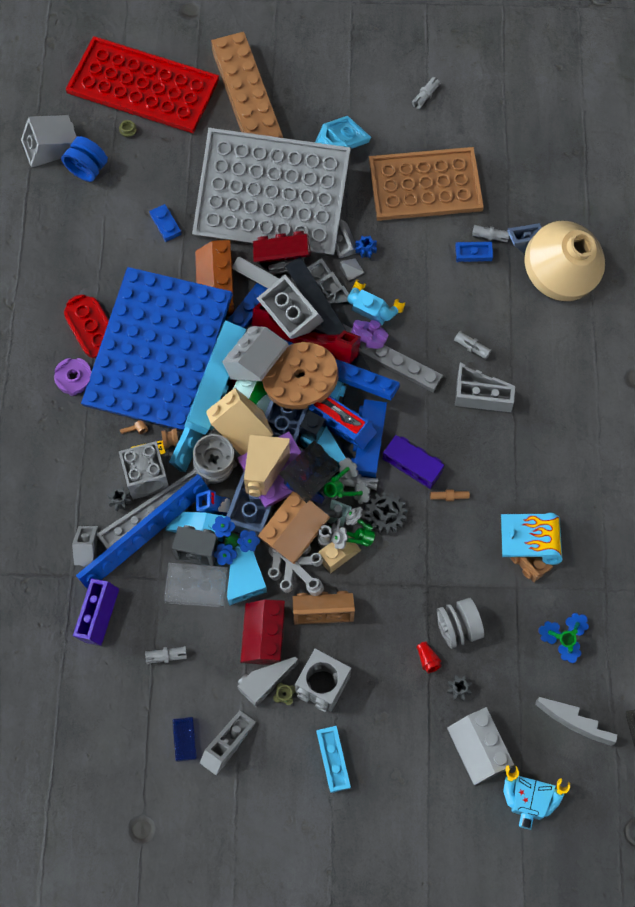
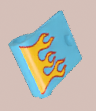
(533, 536)

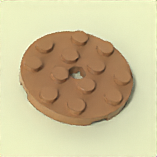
(316, 384)

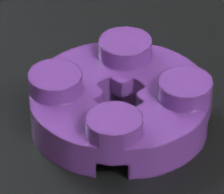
(370, 333)
(73, 366)

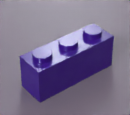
(413, 461)
(96, 612)

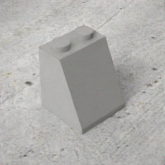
(47, 138)

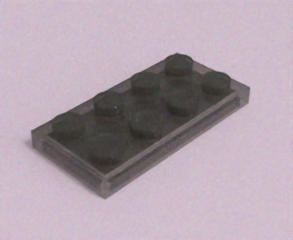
(310, 471)

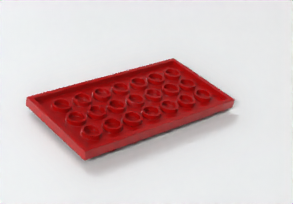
(143, 84)

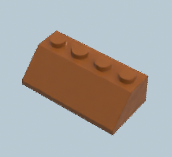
(215, 267)

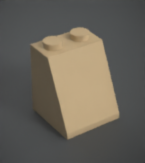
(237, 419)
(264, 462)

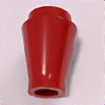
(429, 659)

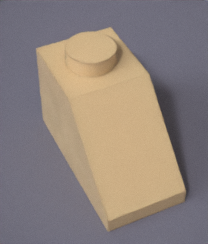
(334, 558)

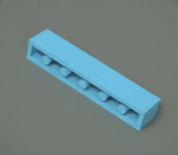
(214, 379)

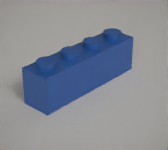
(368, 458)

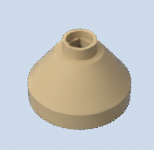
(564, 261)

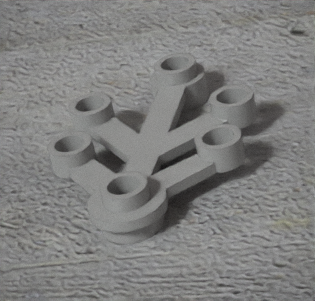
(290, 567)

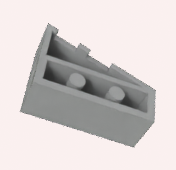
(482, 391)

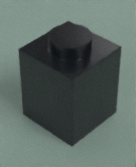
(312, 426)

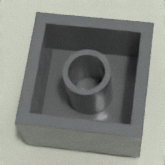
(195, 546)

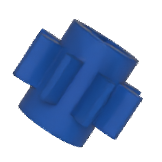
(366, 246)

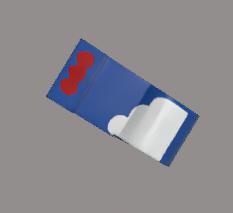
(215, 503)

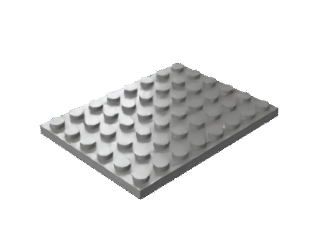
(270, 188)

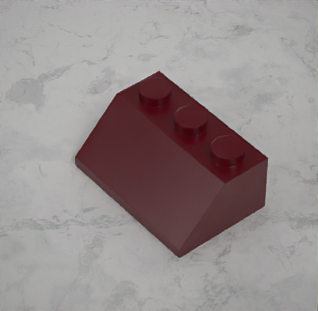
(281, 247)
(263, 632)

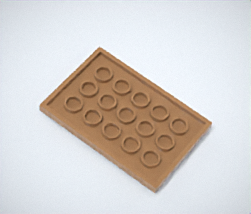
(425, 183)

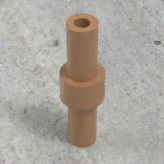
(450, 495)

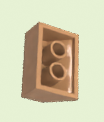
(293, 527)
(323, 608)

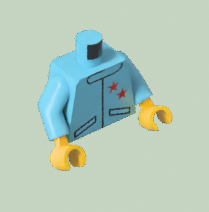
(371, 305)
(531, 797)

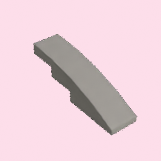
(568, 716)

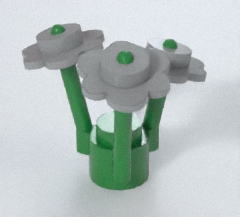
(335, 488)
(362, 535)

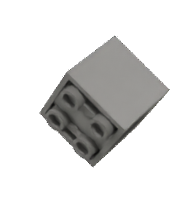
(143, 470)
(322, 662)

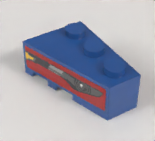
(345, 422)

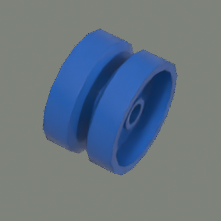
(84, 158)

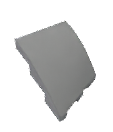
(328, 282)

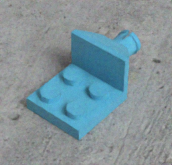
(342, 133)

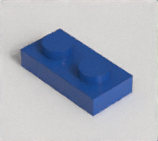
(165, 223)
(473, 251)

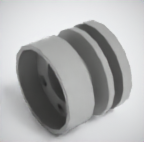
(219, 450)
(462, 622)

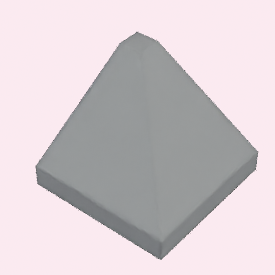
(351, 269)

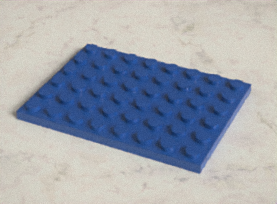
(156, 348)

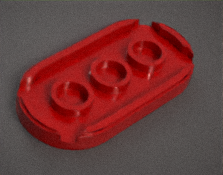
(86, 322)

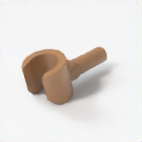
(140, 426)

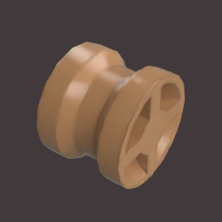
(170, 438)

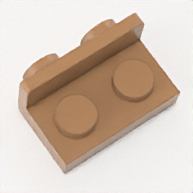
(532, 567)

